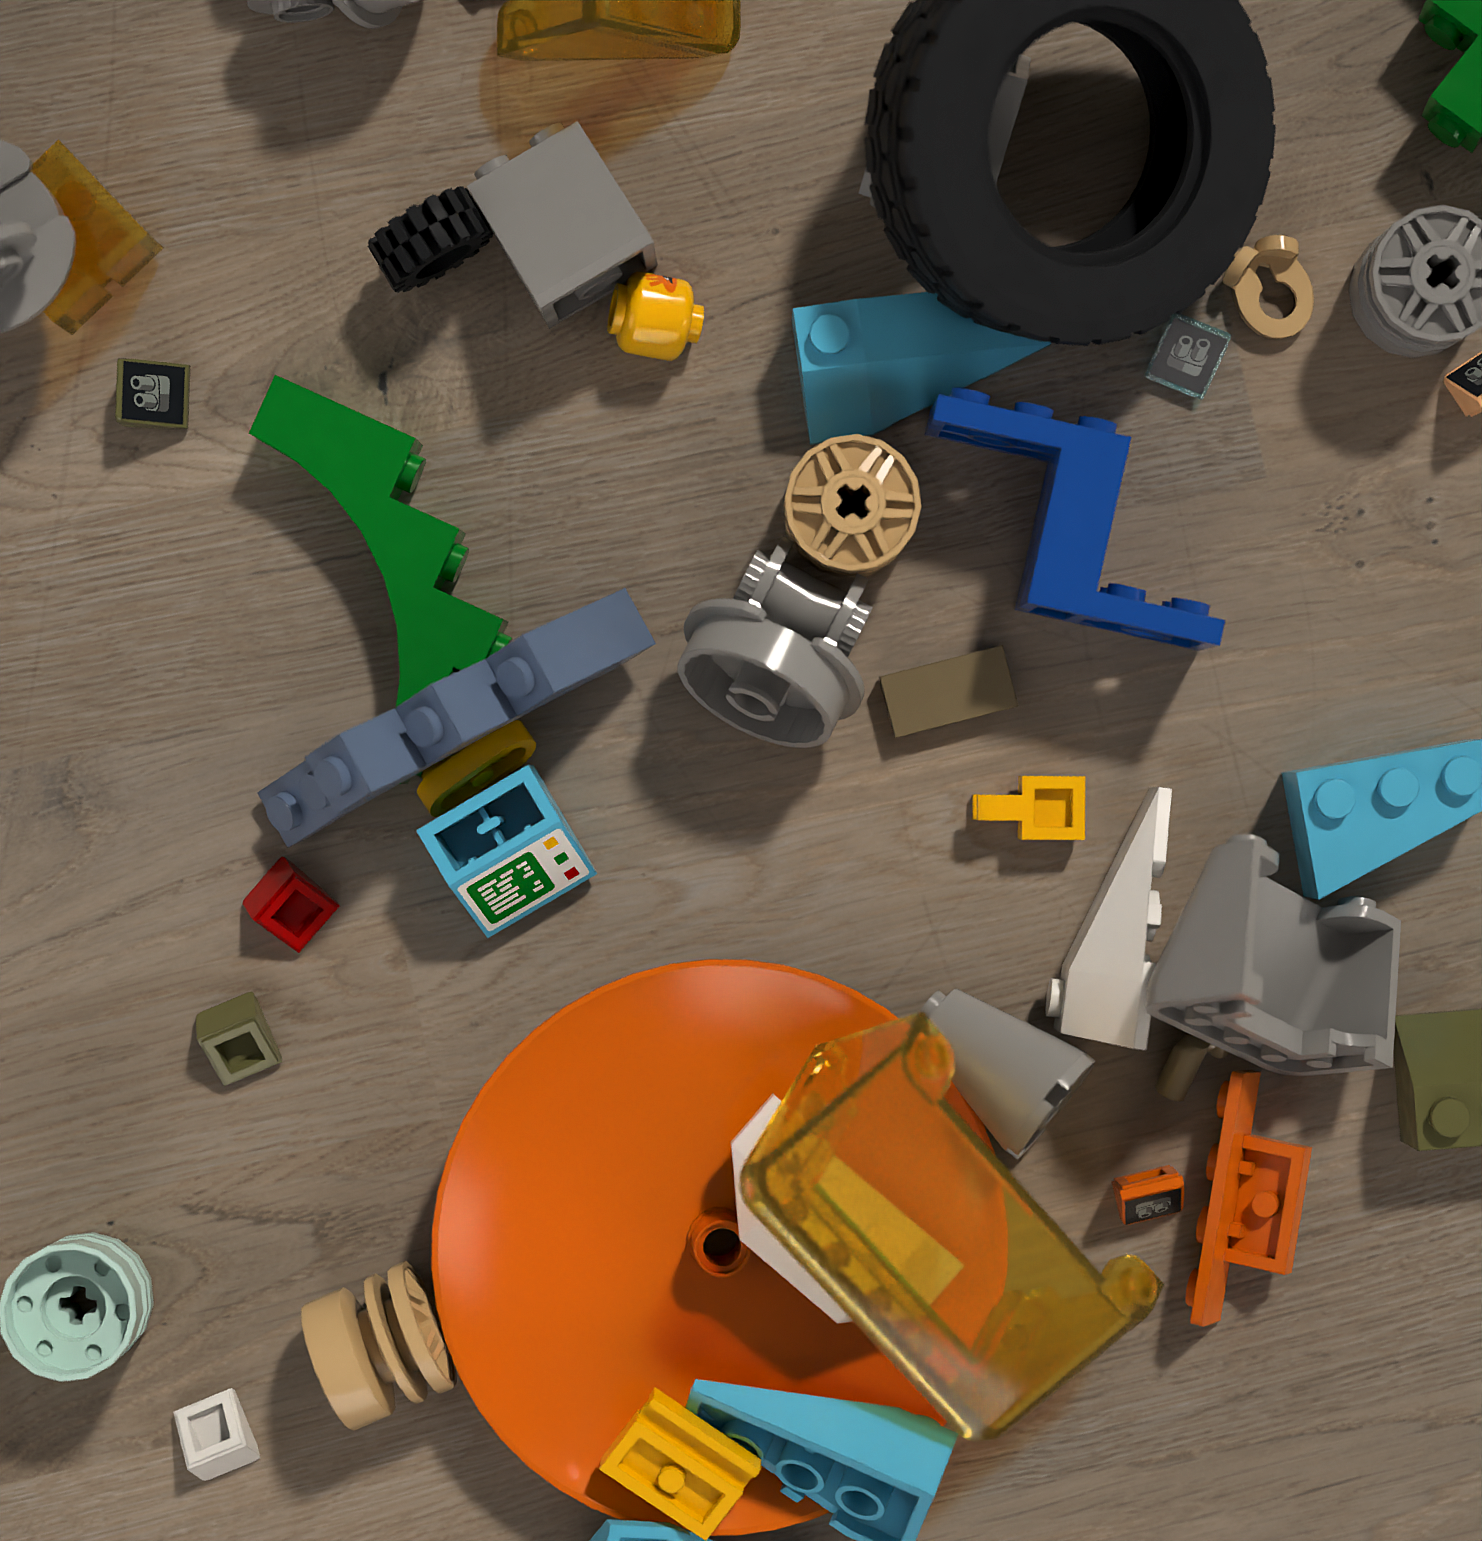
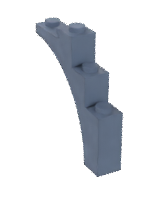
(454, 714)

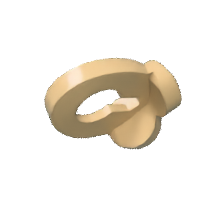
(1280, 256)

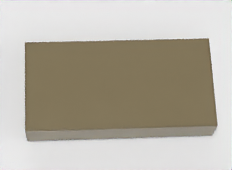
(948, 691)

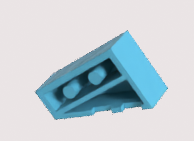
(1377, 808)

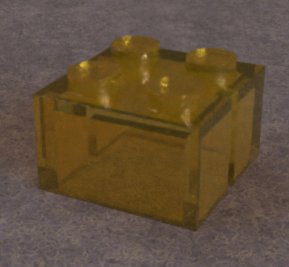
(107, 237)

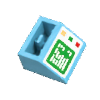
(507, 851)

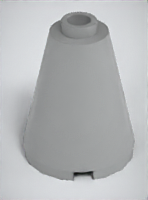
(1007, 1068)

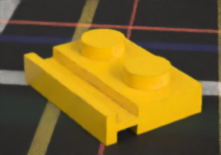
(680, 1464)

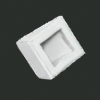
(215, 1435)

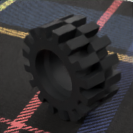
(430, 239)

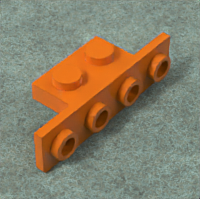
(1252, 1200)

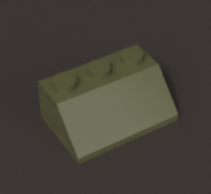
(1439, 1078)

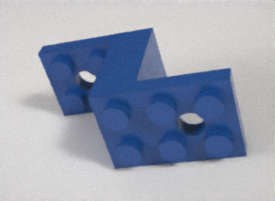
(1072, 519)

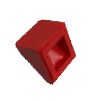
(289, 904)

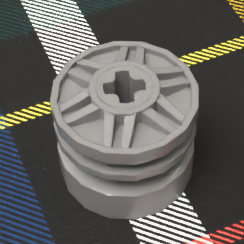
(1391, 290)

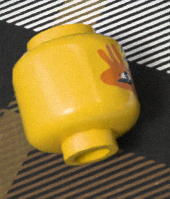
(654, 316)

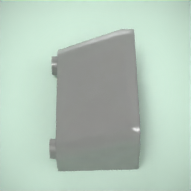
(1276, 972)

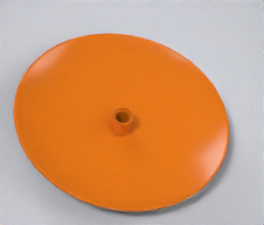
(584, 1215)

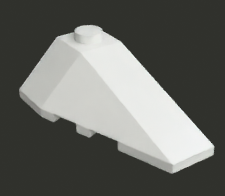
(1107, 966)

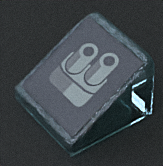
(1187, 355)

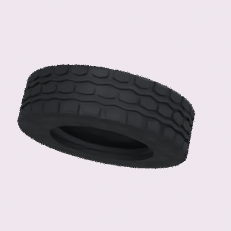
(1171, 237)

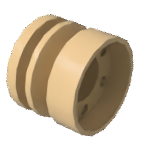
(851, 543)
(367, 1350)

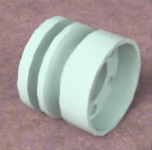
(50, 1332)

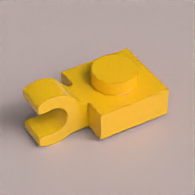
(1044, 807)

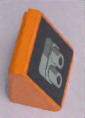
(1149, 1194)

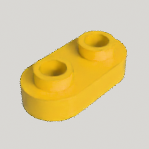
(475, 768)

